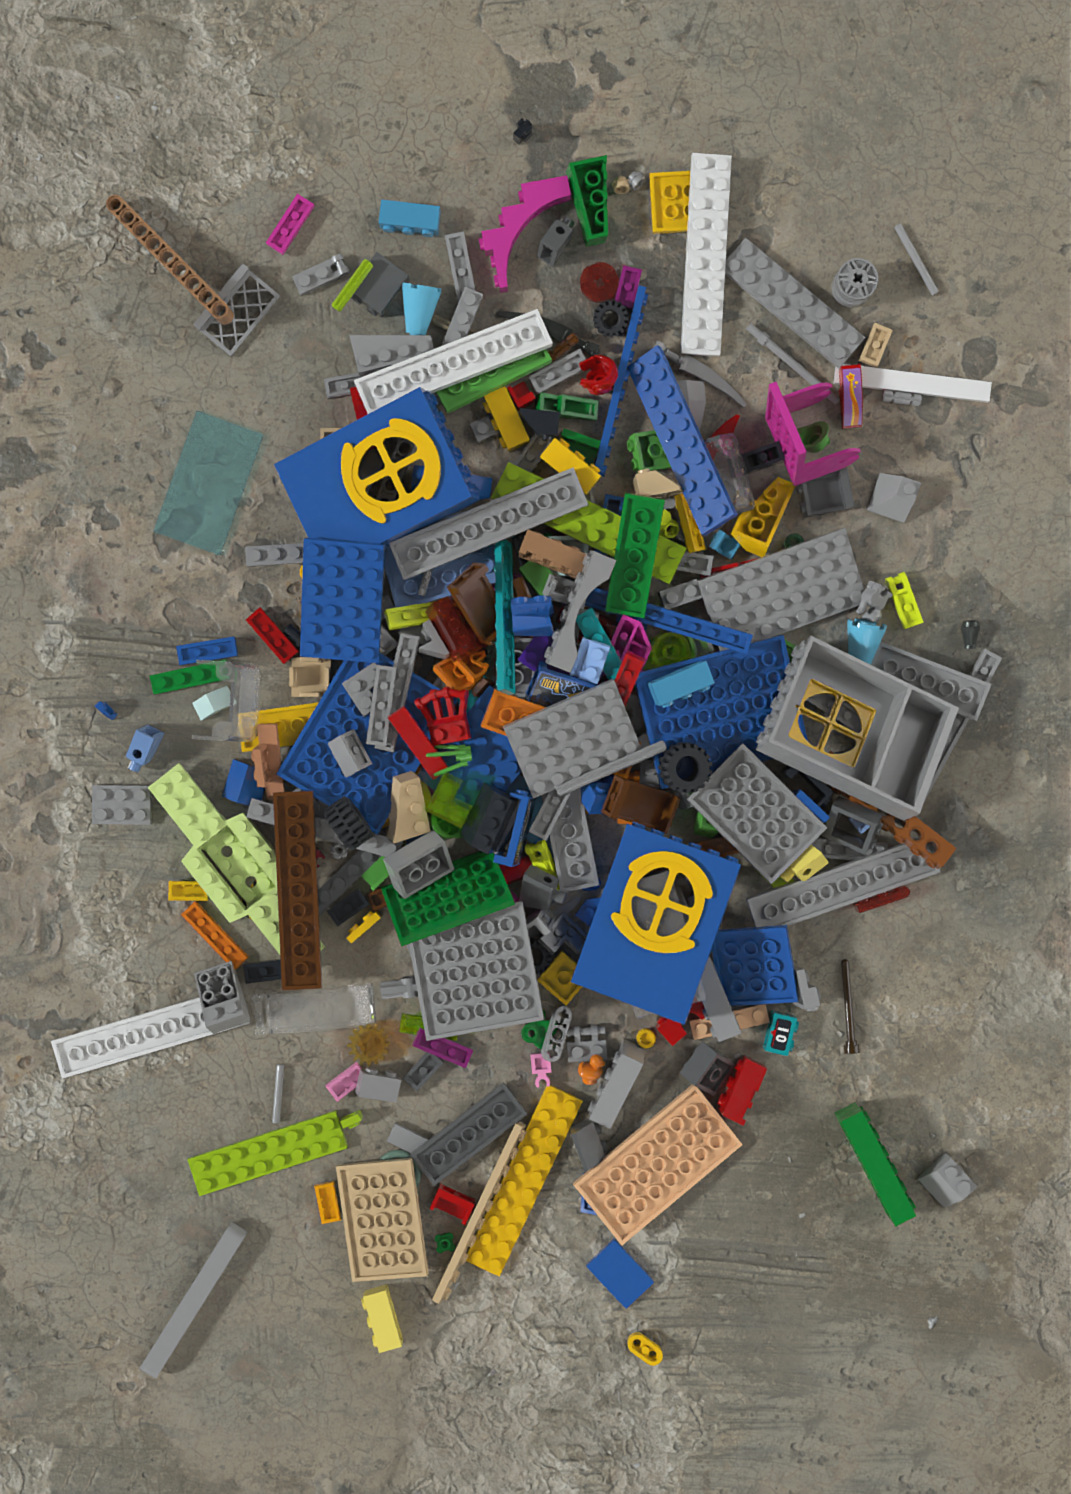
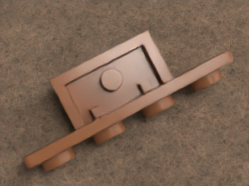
(268, 760)

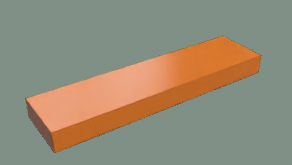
(214, 934)

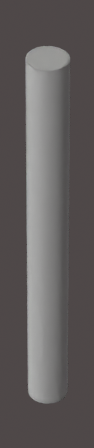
(916, 259)

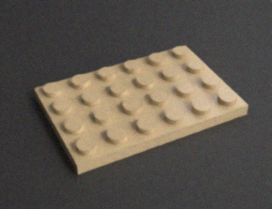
(382, 1220)

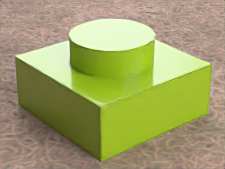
(352, 1119)

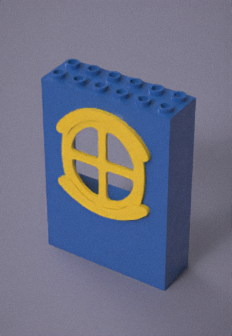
(333, 498)
(638, 963)

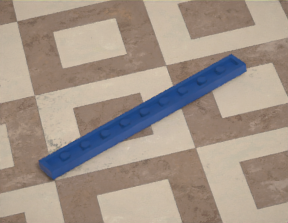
(623, 374)
(681, 624)

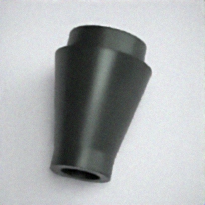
(970, 633)

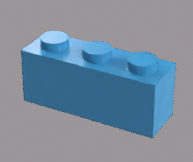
(409, 218)
(681, 683)

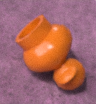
(591, 1070)

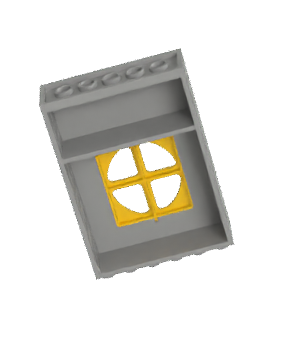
(898, 736)

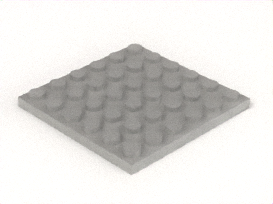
(477, 975)

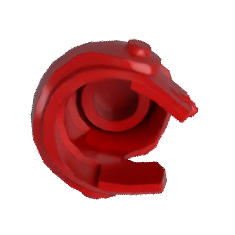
(602, 374)

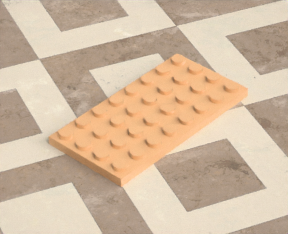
(657, 1164)

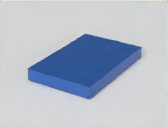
(620, 1273)

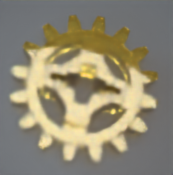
(361, 1042)

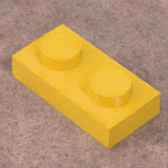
(369, 919)

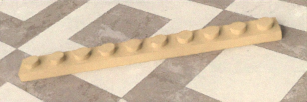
(483, 1206)

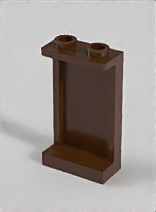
(476, 601)
(641, 804)

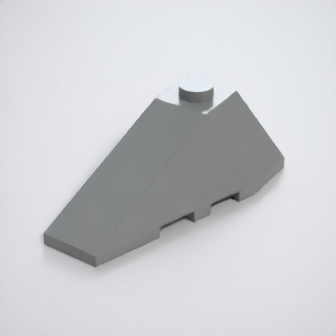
(695, 397)

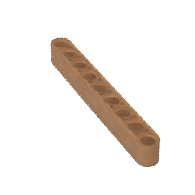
(164, 252)

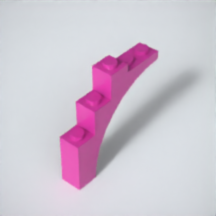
(536, 198)

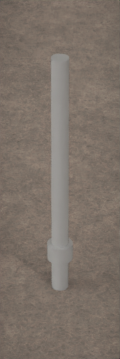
(763, 339)

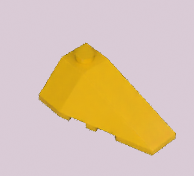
(757, 527)

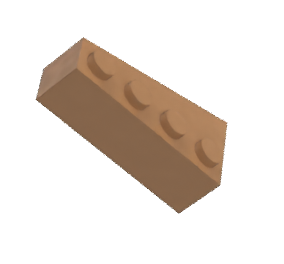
(552, 554)

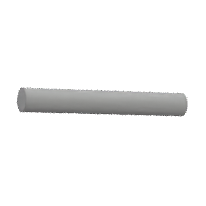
(278, 1093)

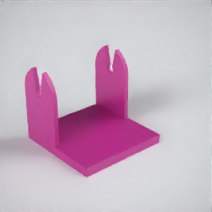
(785, 431)

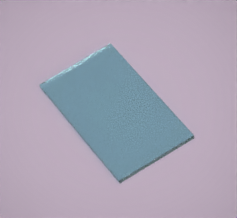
(208, 483)

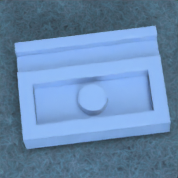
(590, 660)

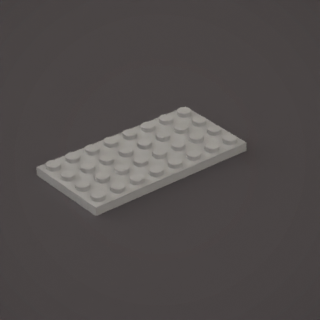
(785, 588)

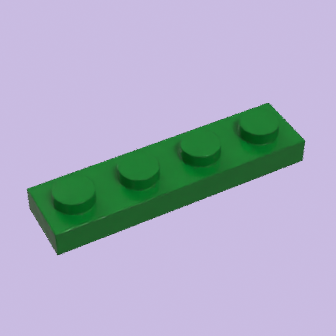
(183, 678)

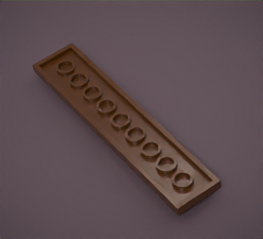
(297, 890)

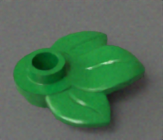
(540, 1029)

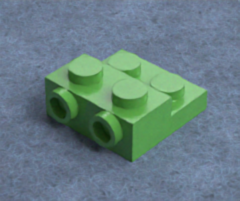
(647, 452)

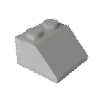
(947, 1181)

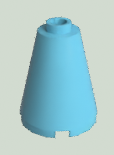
(419, 307)
(864, 638)

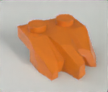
(463, 673)

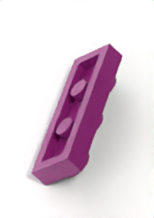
(443, 1048)

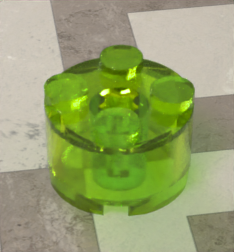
(678, 646)

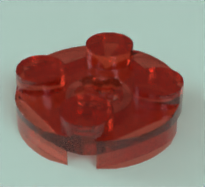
(594, 272)

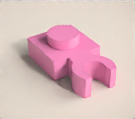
(540, 1067)

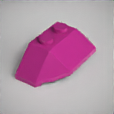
(630, 637)

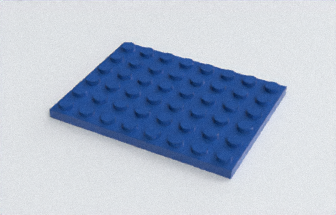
(724, 714)
(314, 768)

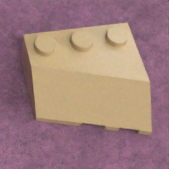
(655, 484)

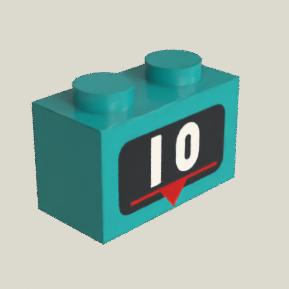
(780, 1033)

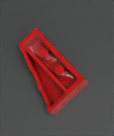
(741, 1089)

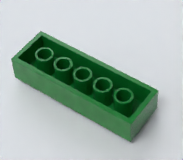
(876, 1166)

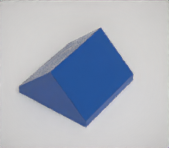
(241, 784)

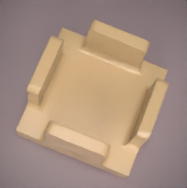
(310, 676)

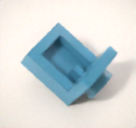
(724, 544)

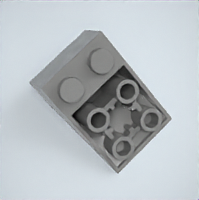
(221, 998)

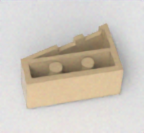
(408, 808)

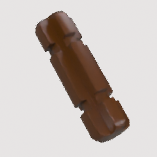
(563, 346)

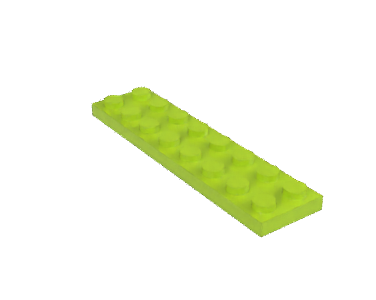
(267, 1153)

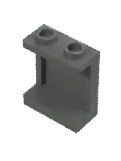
(380, 285)
(826, 494)

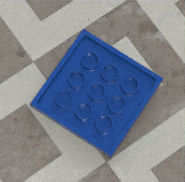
(756, 965)

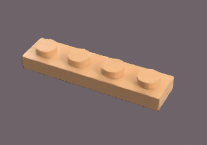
(746, 1017)

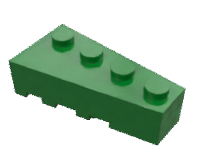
(590, 196)

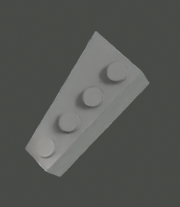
(617, 1083)

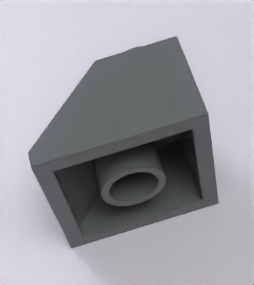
(707, 1068)
(588, 1143)

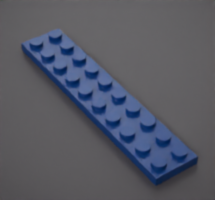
(681, 441)

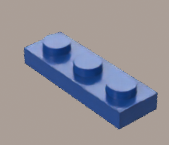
(207, 650)

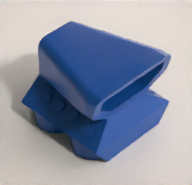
(532, 616)

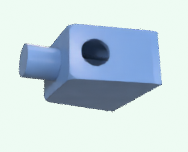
(143, 746)

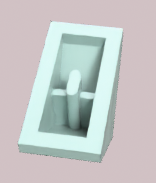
(212, 702)

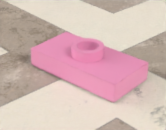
(344, 1082)

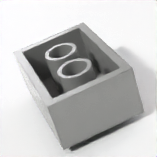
(418, 864)

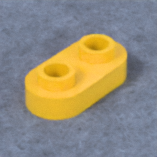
(644, 1348)

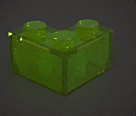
(446, 805)

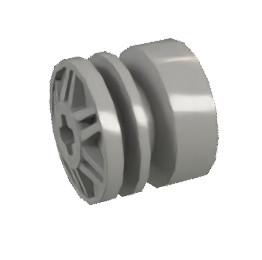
(846, 290)

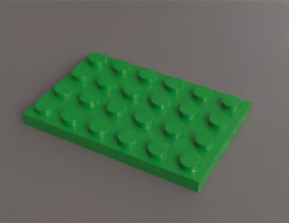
(463, 895)

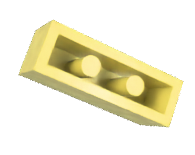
(382, 1318)

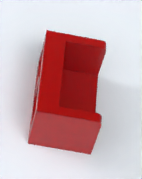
(453, 1202)

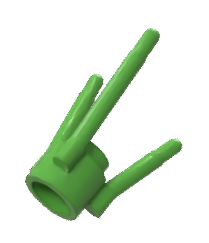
(462, 754)

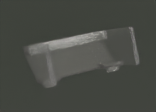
(243, 702)

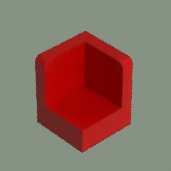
(521, 395)

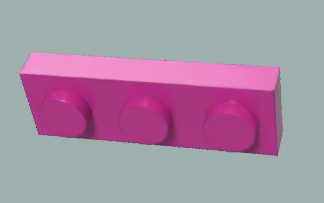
(290, 224)

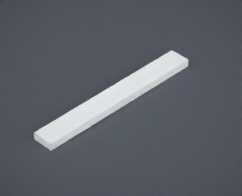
(923, 384)

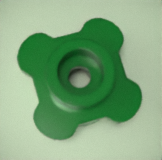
(448, 1237)

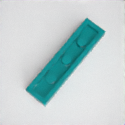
(593, 630)

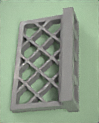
(226, 294)

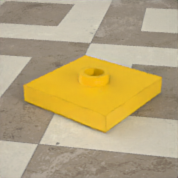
(558, 978)

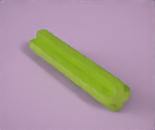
(352, 285)

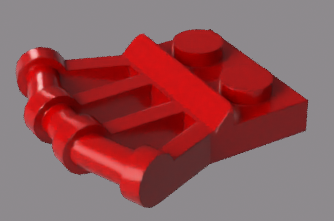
(449, 728)

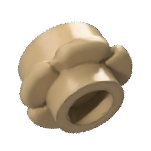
(621, 185)

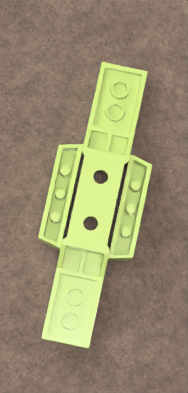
(211, 832)

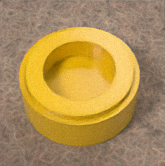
(646, 1038)

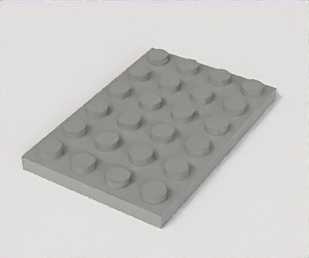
(572, 737)
(757, 813)

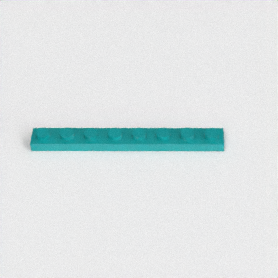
(504, 628)

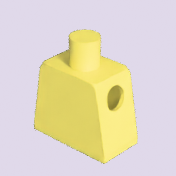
(805, 865)

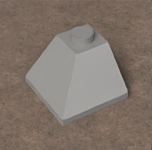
(893, 496)

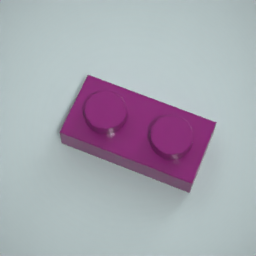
(628, 286)

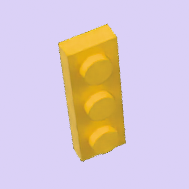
(693, 538)

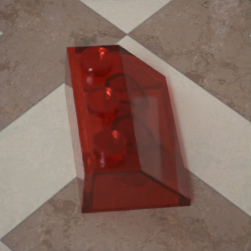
(453, 628)

